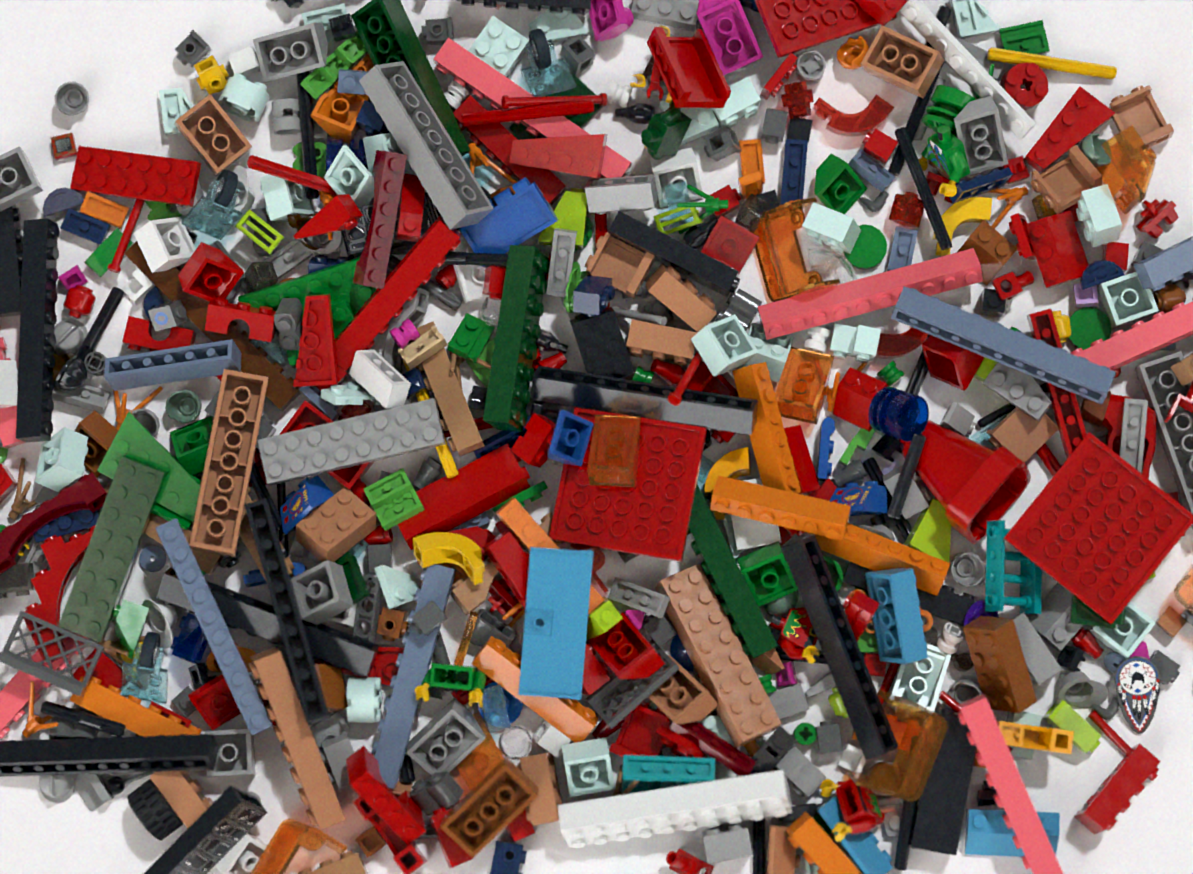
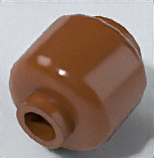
(1168, 297)

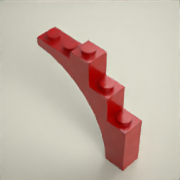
(51, 584)

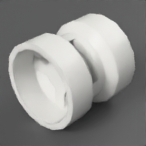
(456, 94)
(621, 95)
(816, 339)
(950, 639)

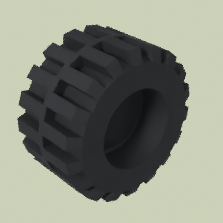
(154, 810)

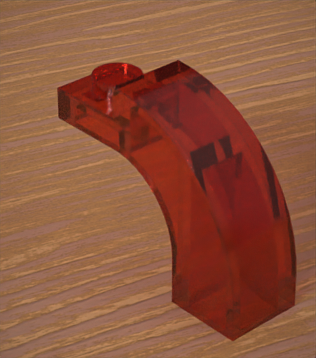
(854, 124)
(899, 345)

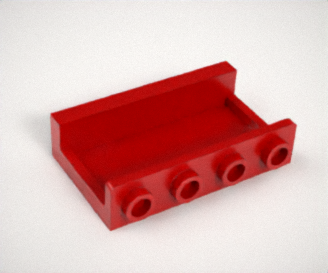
(689, 70)

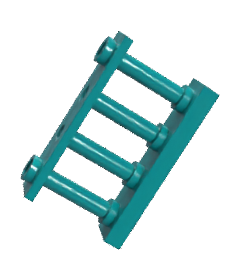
(1029, 578)
(665, 772)

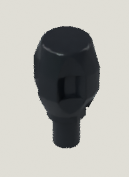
(637, 113)
(699, 233)
(547, 342)

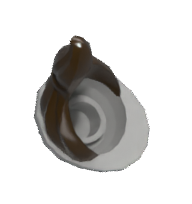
(317, 244)

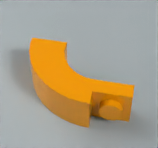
(731, 465)
(1036, 737)

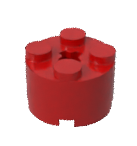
(1034, 81)

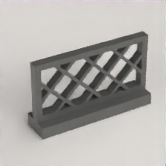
(42, 672)
(605, 698)

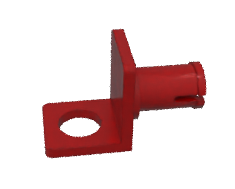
(1012, 284)
(1184, 402)
(685, 863)

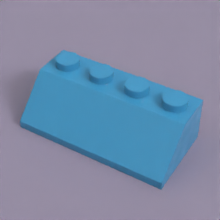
(898, 616)
(989, 835)
(859, 846)

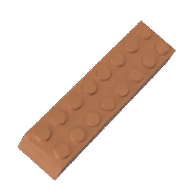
(229, 463)
(718, 656)
(297, 738)

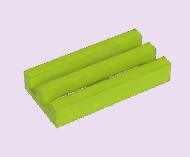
(694, 213)
(274, 244)

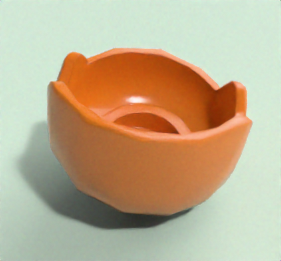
(852, 53)

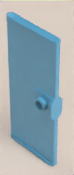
(555, 622)

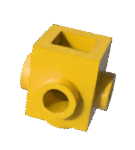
(211, 75)

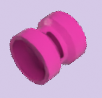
(404, 333)

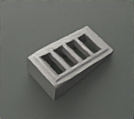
(822, 685)

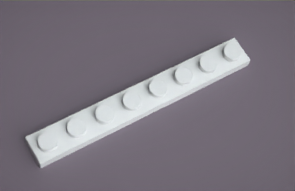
(967, 66)

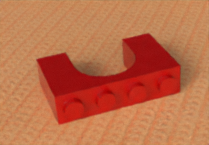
(399, 813)
(455, 854)
(406, 856)

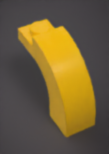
(968, 210)
(450, 548)

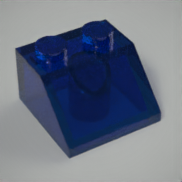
(191, 641)

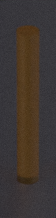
(466, 638)

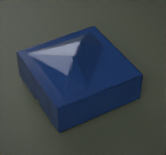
(416, 380)

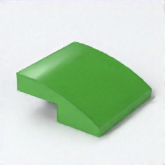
(394, 499)

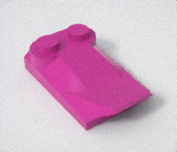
(609, 19)
(728, 33)

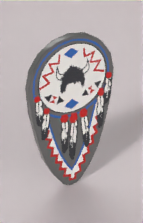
(1137, 691)

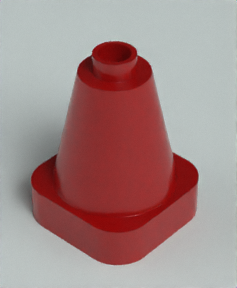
(969, 479)

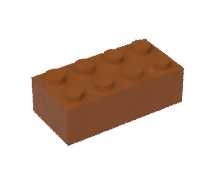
(1000, 663)
(489, 807)

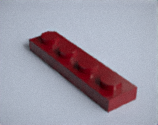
(715, 747)

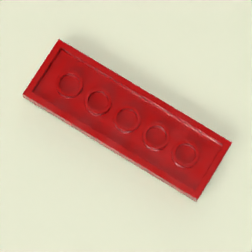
(135, 176)

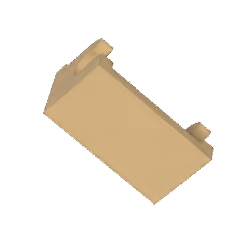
(422, 347)

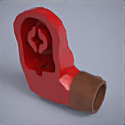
(1111, 416)

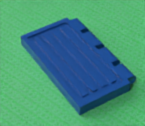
(511, 220)

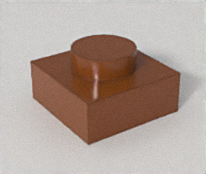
(370, 841)

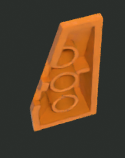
(338, 111)

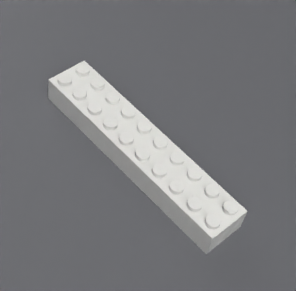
(675, 809)

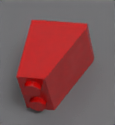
(950, 362)

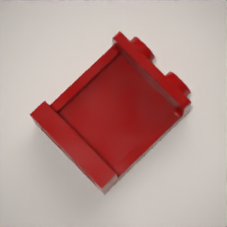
(639, 732)

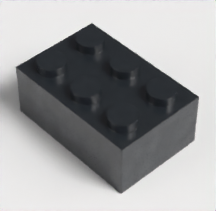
(602, 345)

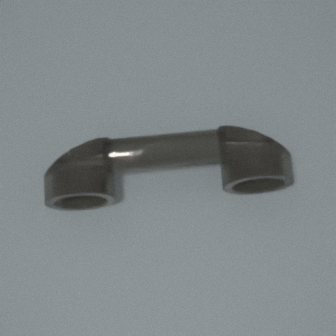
(961, 662)

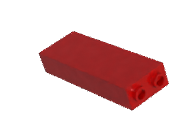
(468, 494)

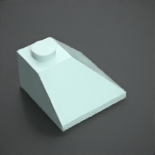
(351, 177)

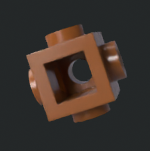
(398, 618)

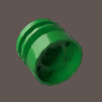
(949, 104)

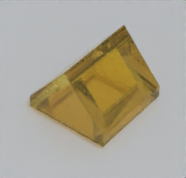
(1041, 208)

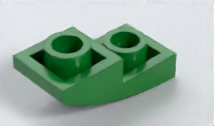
(104, 254)

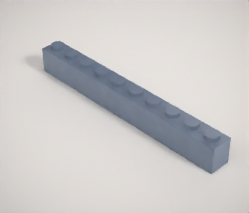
(1003, 345)
(213, 626)
(412, 669)

